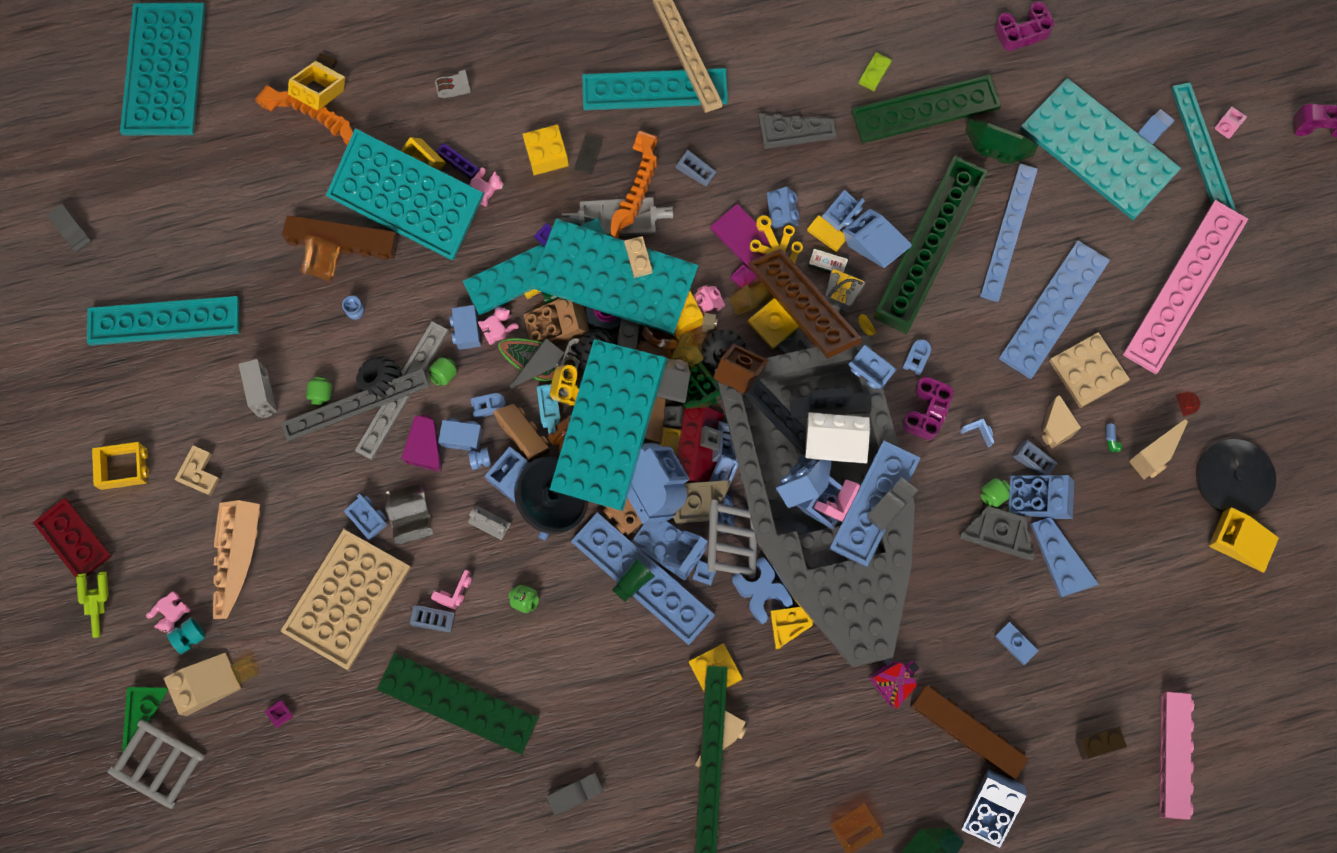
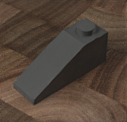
(542, 360)

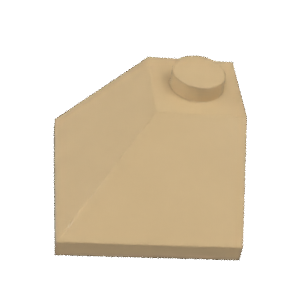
(1058, 423)

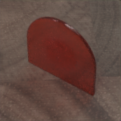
(1188, 403)

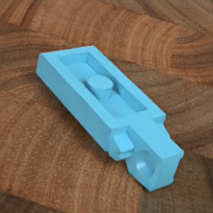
(548, 408)

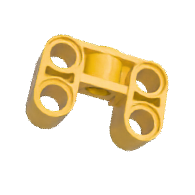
(568, 385)

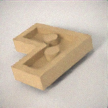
(193, 473)

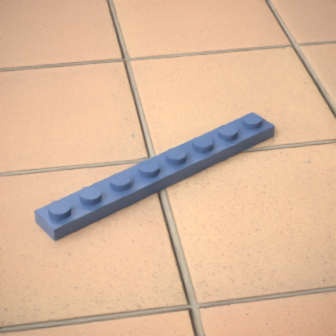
(1008, 233)

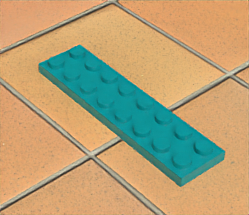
(646, 89)
(509, 278)
(163, 320)

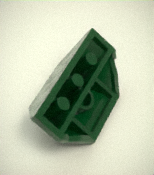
(999, 142)
(701, 388)
(934, 841)

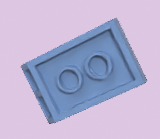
(670, 547)

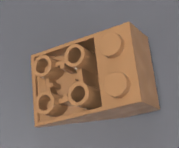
(557, 322)

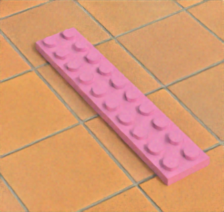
(1185, 287)

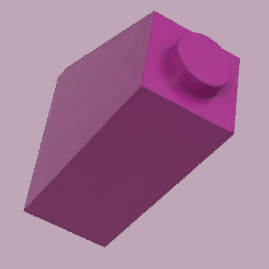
(423, 445)

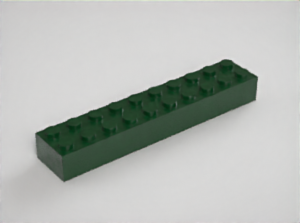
(930, 245)

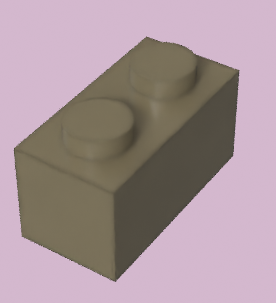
(709, 323)

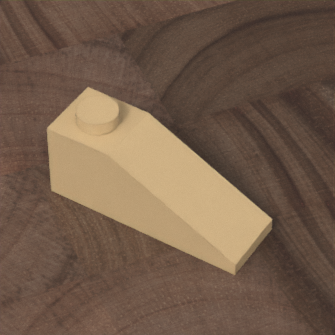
(732, 730)

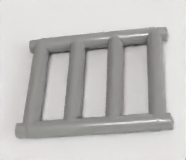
(713, 545)
(161, 737)

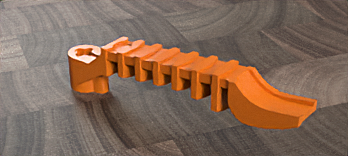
(270, 98)
(628, 210)

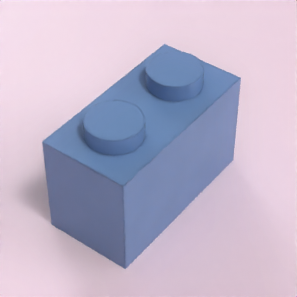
(465, 327)
(460, 435)

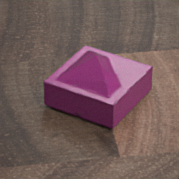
(743, 277)
(278, 714)

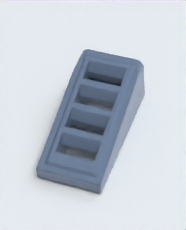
(699, 164)
(721, 426)
(1024, 459)
(415, 614)

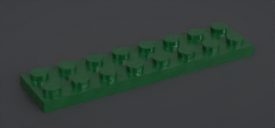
(926, 109)
(458, 703)

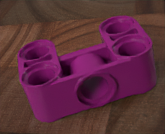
(1025, 33)
(1315, 116)
(936, 411)

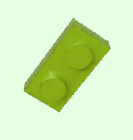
(875, 71)

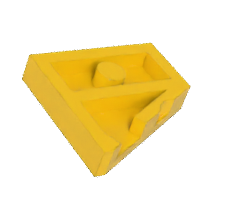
(788, 624)

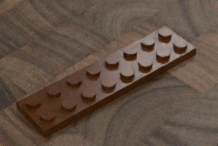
(804, 303)

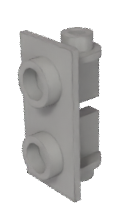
(489, 522)

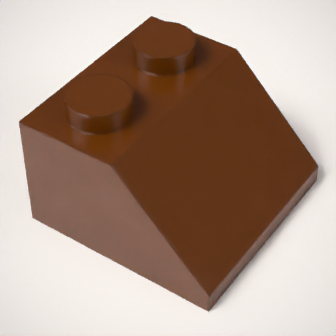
(739, 367)

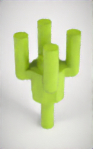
(93, 599)

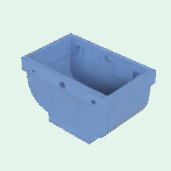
(657, 484)

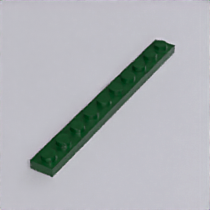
(711, 759)

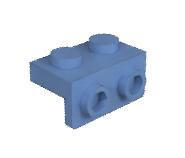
(782, 207)
(842, 210)
(872, 367)
(365, 517)

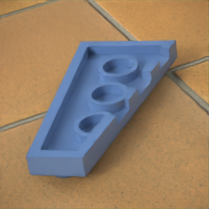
(1064, 564)

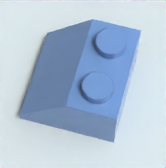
(830, 494)

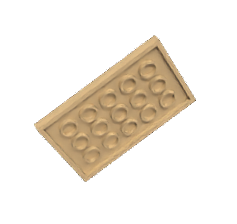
(346, 599)

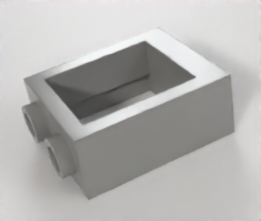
(257, 388)

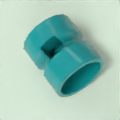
(193, 633)

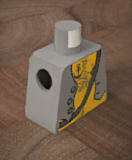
(843, 290)

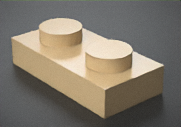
(638, 257)

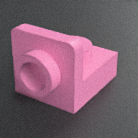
(1230, 122)

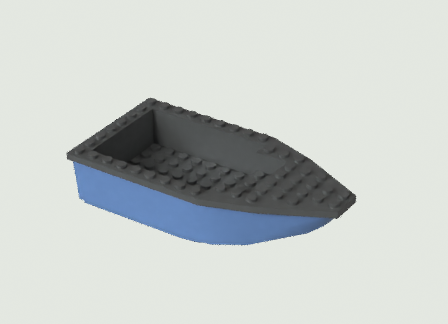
(848, 602)

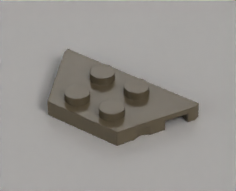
(699, 501)

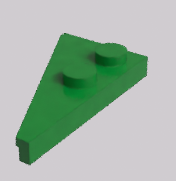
(140, 704)

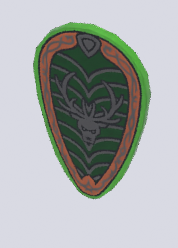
(518, 353)

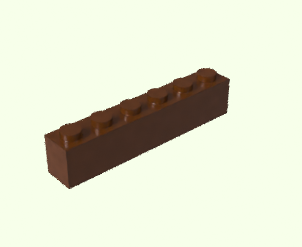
(350, 238)
(969, 732)

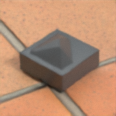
(673, 416)
(710, 438)

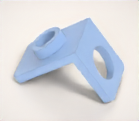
(986, 431)

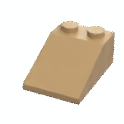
(1155, 456)
(202, 684)

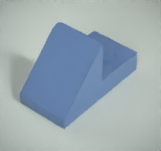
(1156, 126)

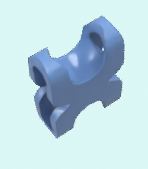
(762, 590)

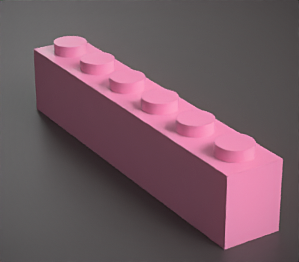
(1176, 756)

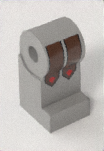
(453, 85)

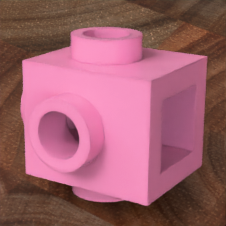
(709, 299)

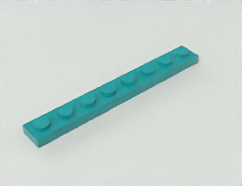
(1201, 145)

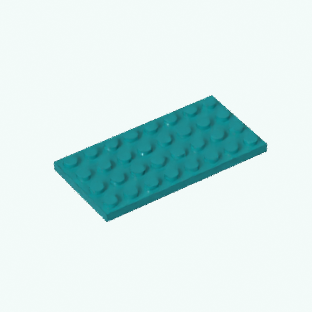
(163, 69)
(1100, 149)
(405, 194)
(598, 275)
(608, 424)

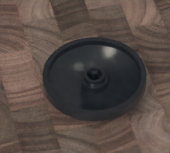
(1236, 476)
(542, 507)

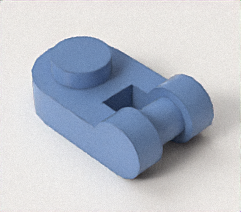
(920, 350)
(493, 402)

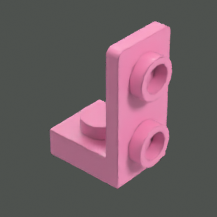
(843, 502)
(445, 598)

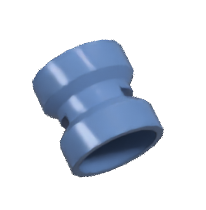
(350, 304)
(477, 459)

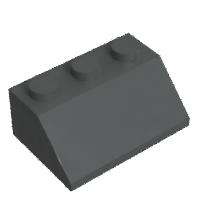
(674, 380)

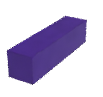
(457, 161)

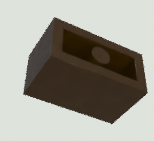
(1101, 743)

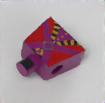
(895, 681)

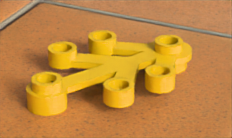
(772, 240)

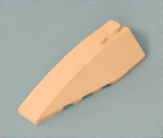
(235, 543)

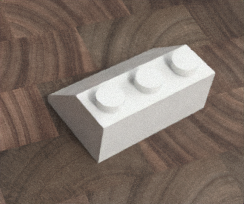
(837, 437)

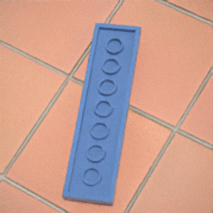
(1054, 309)
(660, 596)

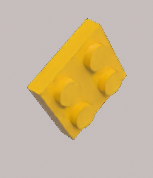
(773, 324)
(719, 657)

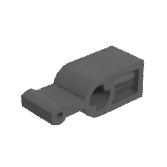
(69, 228)
(891, 504)
(575, 794)

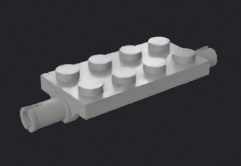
(604, 209)

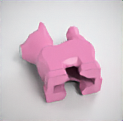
(487, 187)
(496, 328)
(168, 608)

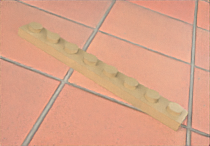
(688, 55)

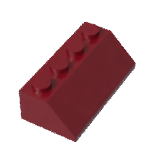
(695, 458)

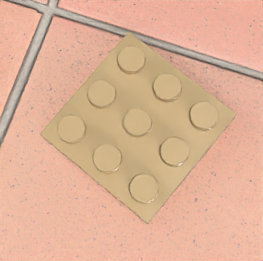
(1089, 370)

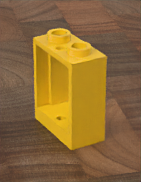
(316, 72)
(100, 466)

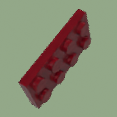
(72, 538)

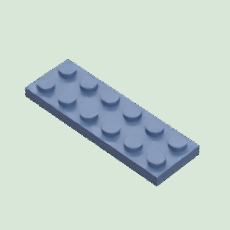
(858, 536)

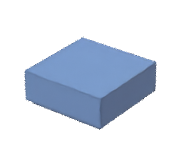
(702, 574)

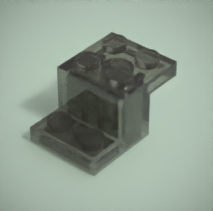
(409, 513)

